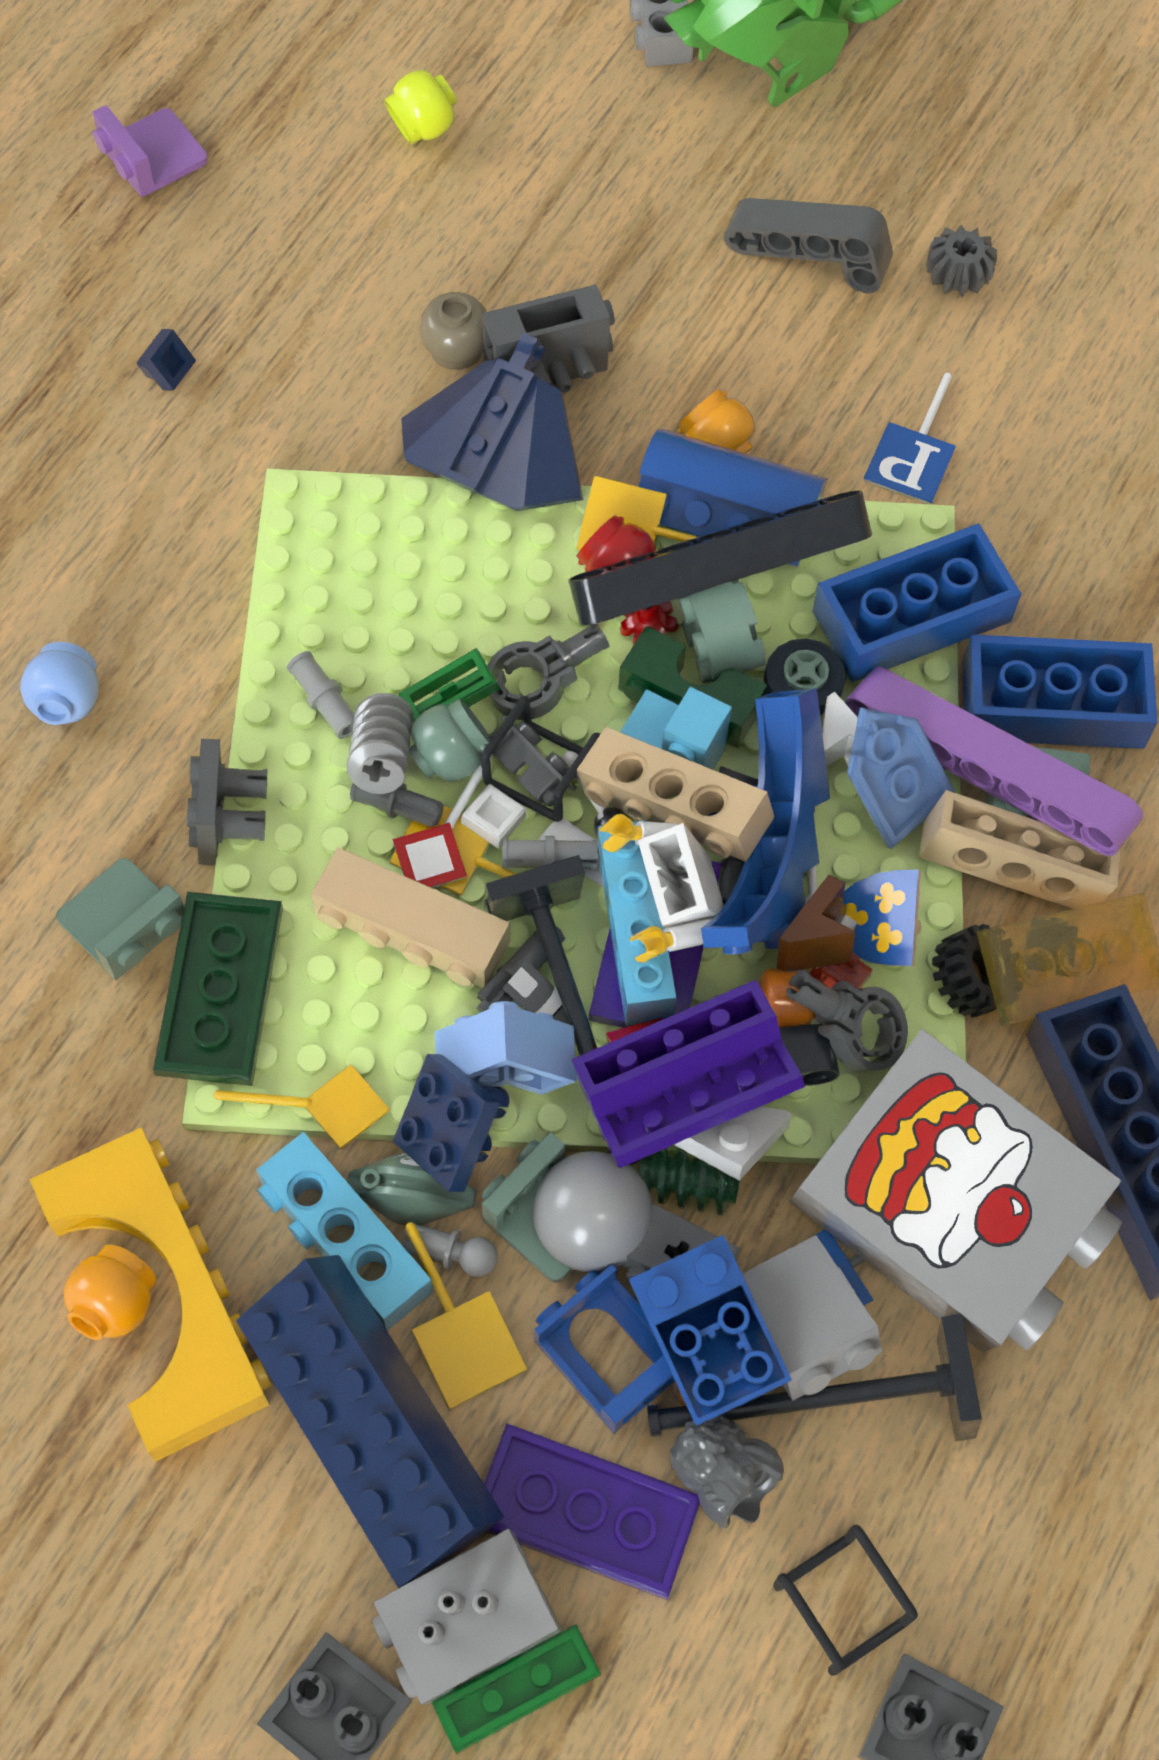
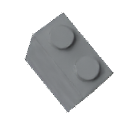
(812, 1317)

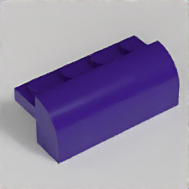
(687, 1073)

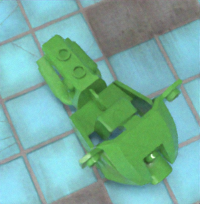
(798, 33)

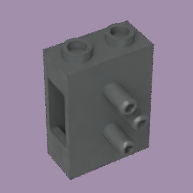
(568, 325)

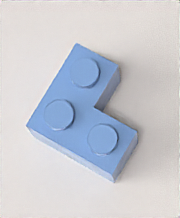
(511, 1048)

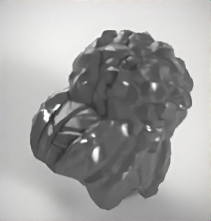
(725, 1469)

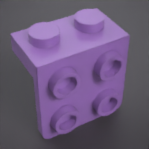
(150, 150)

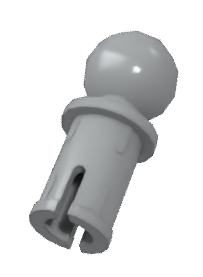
(475, 1256)

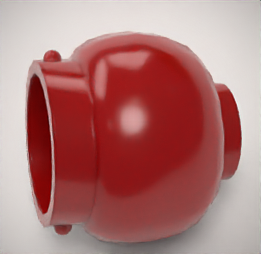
(614, 543)

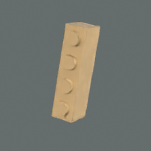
(410, 918)

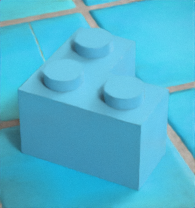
(691, 730)

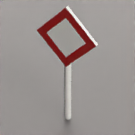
(433, 853)

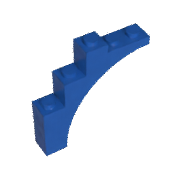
(796, 781)

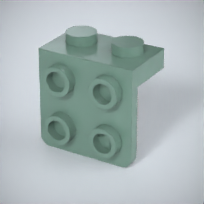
(121, 917)
(510, 1201)

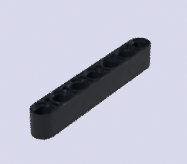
(720, 557)

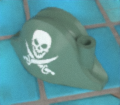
(407, 1192)

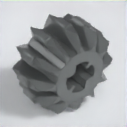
(961, 260)

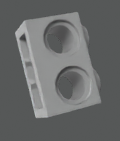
(655, 35)

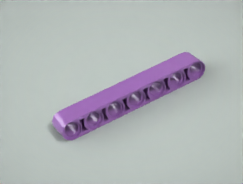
(1006, 765)

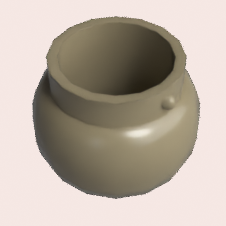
(453, 330)

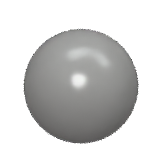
(591, 1211)

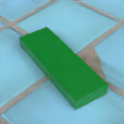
(516, 1689)

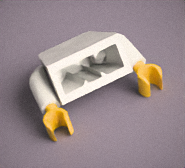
(679, 880)

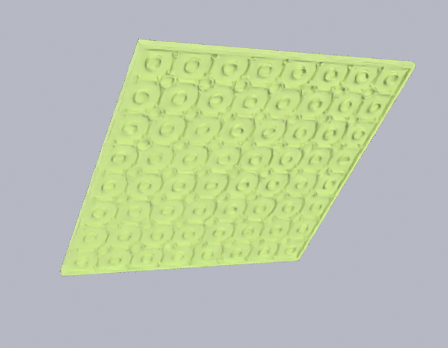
(386, 590)

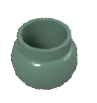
(448, 741)

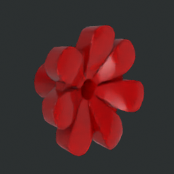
(655, 617)

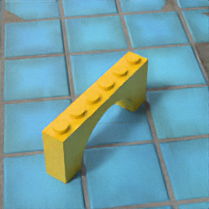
(210, 1374)

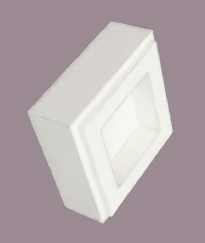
(493, 816)

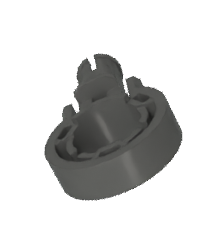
(552, 659)
(843, 1014)

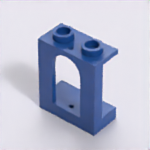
(552, 1336)

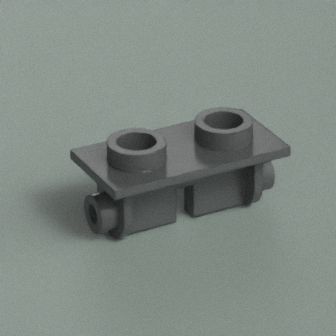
(544, 771)

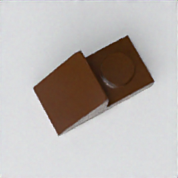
(816, 933)

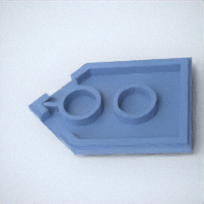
(895, 772)

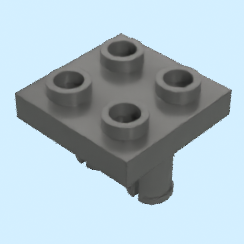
(205, 814)
(334, 1707)
(929, 1718)

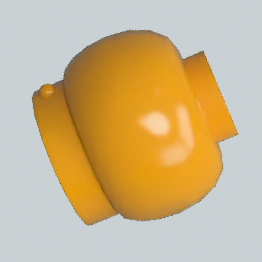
(720, 422)
(109, 1293)

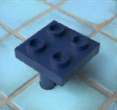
(449, 1122)

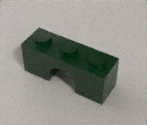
(656, 666)

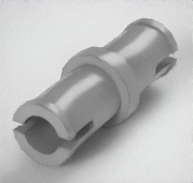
(323, 693)
(543, 852)

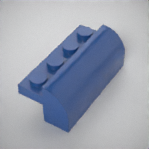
(720, 486)

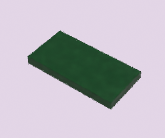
(218, 989)

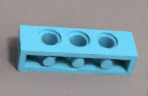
(648, 986)
(304, 1167)

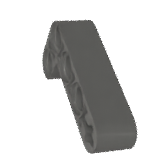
(815, 232)

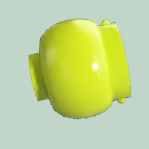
(421, 106)

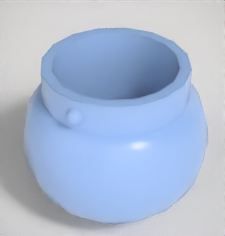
(60, 683)

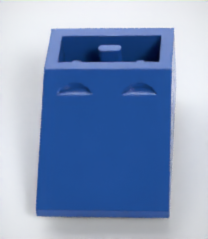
(710, 1330)

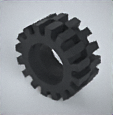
(958, 973)

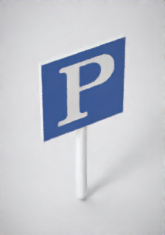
(912, 460)

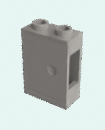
(465, 1618)

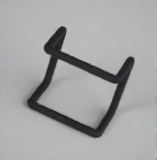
(523, 706)
(785, 1581)

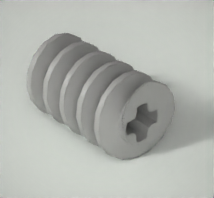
(380, 743)

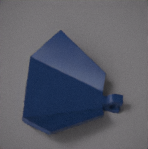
(498, 434)

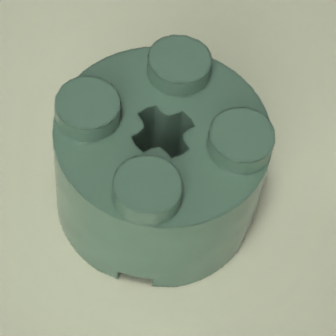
(722, 630)

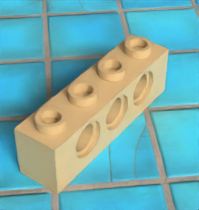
(618, 759)
(1016, 852)

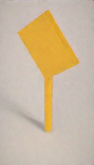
(340, 1106)

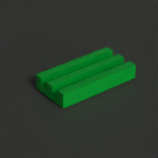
(470, 688)

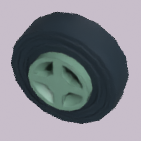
(805, 661)

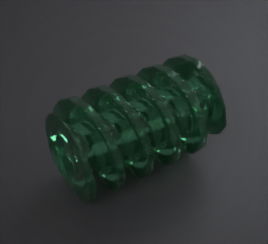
(688, 1179)

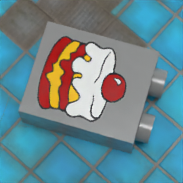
(961, 1196)

